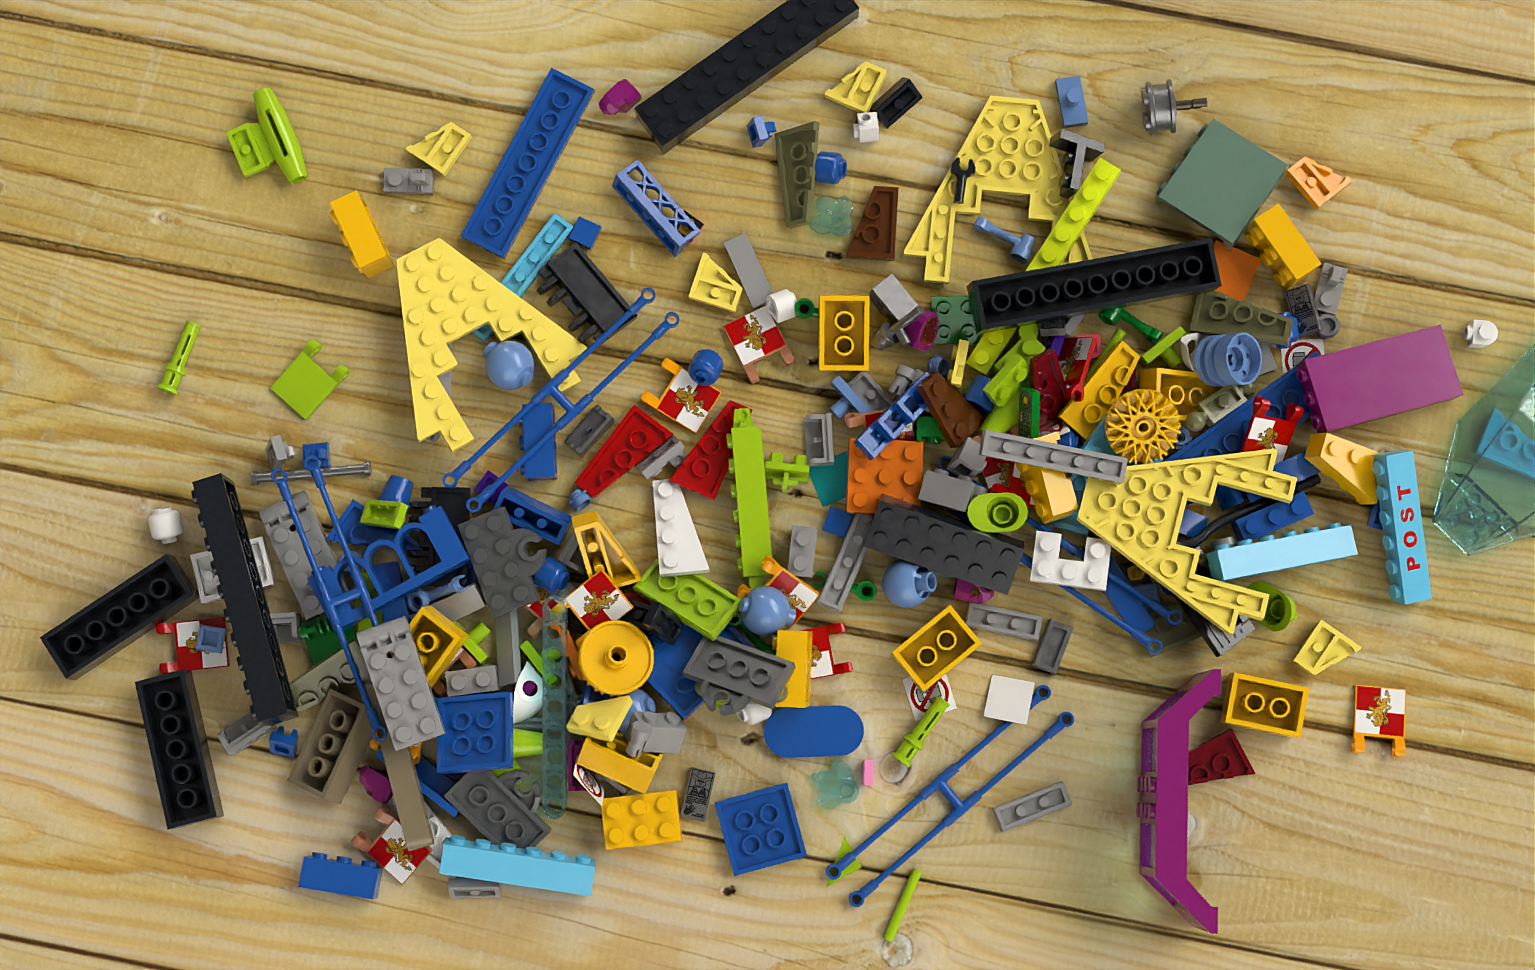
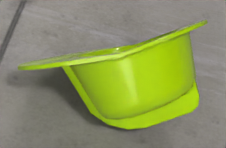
(997, 512)
(1280, 607)

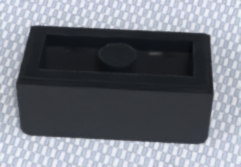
(896, 102)

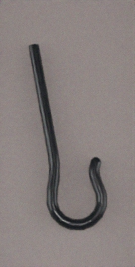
(1230, 517)

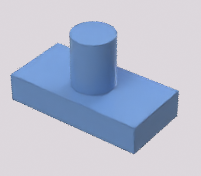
(1071, 101)
(848, 399)

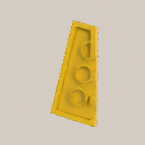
(1100, 390)

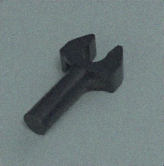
(961, 177)

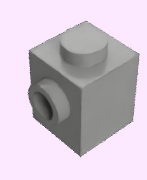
(967, 460)

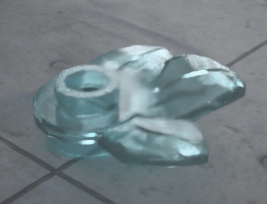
(830, 213)
(832, 782)

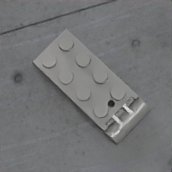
(291, 552)
(400, 683)

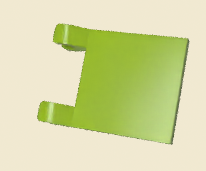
(305, 383)

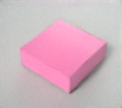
(867, 776)

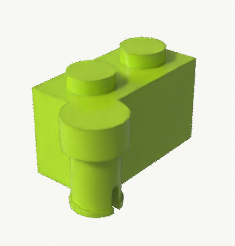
(1026, 347)

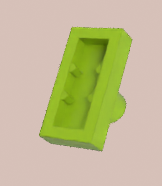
(1165, 350)
(384, 514)
(476, 635)
(537, 659)

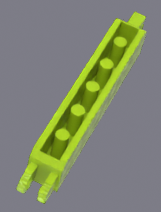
(750, 496)

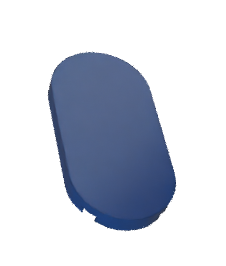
(813, 731)

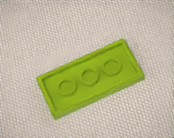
(690, 599)

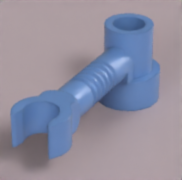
(1021, 246)
(424, 598)

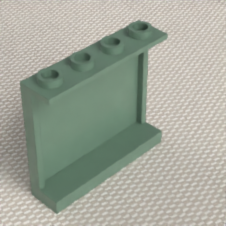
(1222, 182)

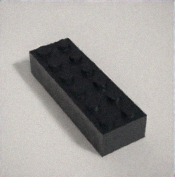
(944, 544)
(120, 617)
(179, 749)

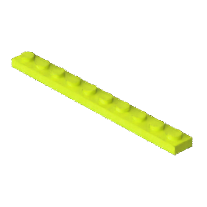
(1052, 253)

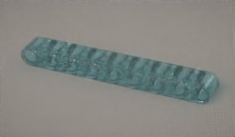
(550, 717)

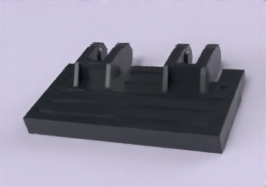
(584, 290)
(454, 504)
(1214, 637)

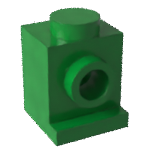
(928, 430)

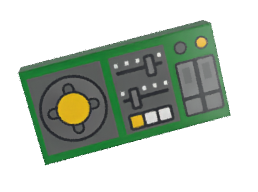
(1029, 412)

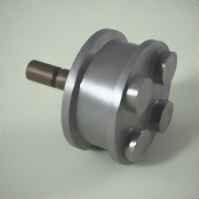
(1163, 107)

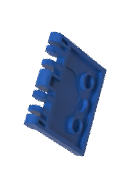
(670, 662)

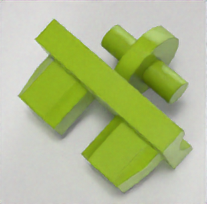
(785, 473)

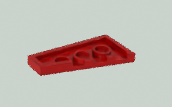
(625, 448)
(708, 460)

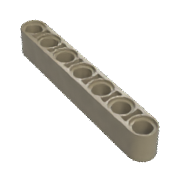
(404, 786)

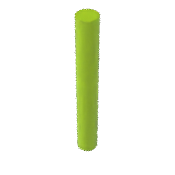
(1118, 335)
(902, 905)

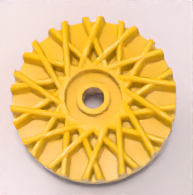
(1156, 434)
(603, 671)

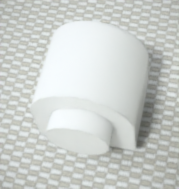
(866, 127)
(781, 305)
(1480, 333)

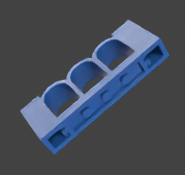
(445, 541)

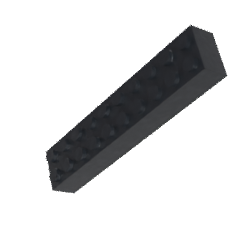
(741, 67)
(1093, 285)
(244, 600)

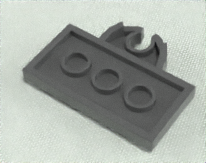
(503, 560)
(737, 674)
(500, 807)

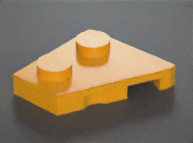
(1316, 181)

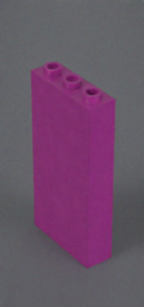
(1378, 379)

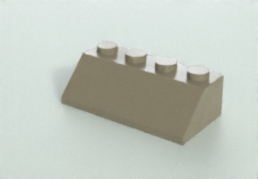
(333, 748)

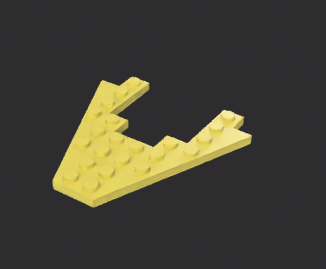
(1009, 158)
(447, 299)
(1146, 516)

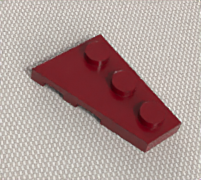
(1049, 381)
(1218, 759)

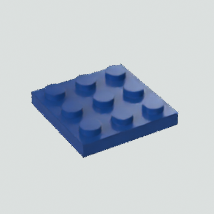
(476, 733)
(760, 829)

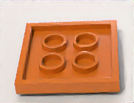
(892, 472)

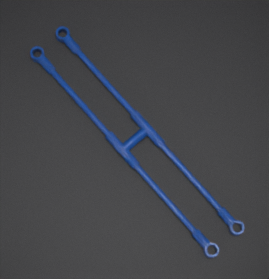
(551, 388)
(1075, 551)
(331, 602)
(959, 806)

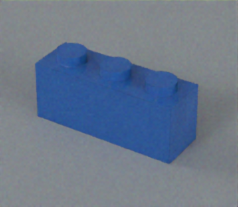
(536, 424)
(534, 515)
(1272, 518)
(341, 876)

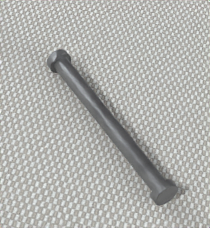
(365, 468)

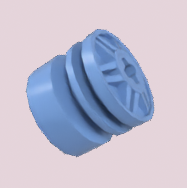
(1228, 359)

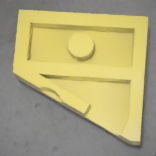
(859, 88)
(441, 147)
(715, 286)
(959, 355)
(1324, 648)
(600, 718)

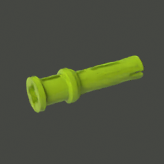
(191, 329)
(913, 741)

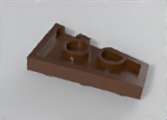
(877, 227)
(949, 409)

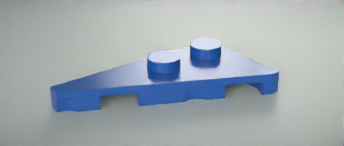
(360, 534)

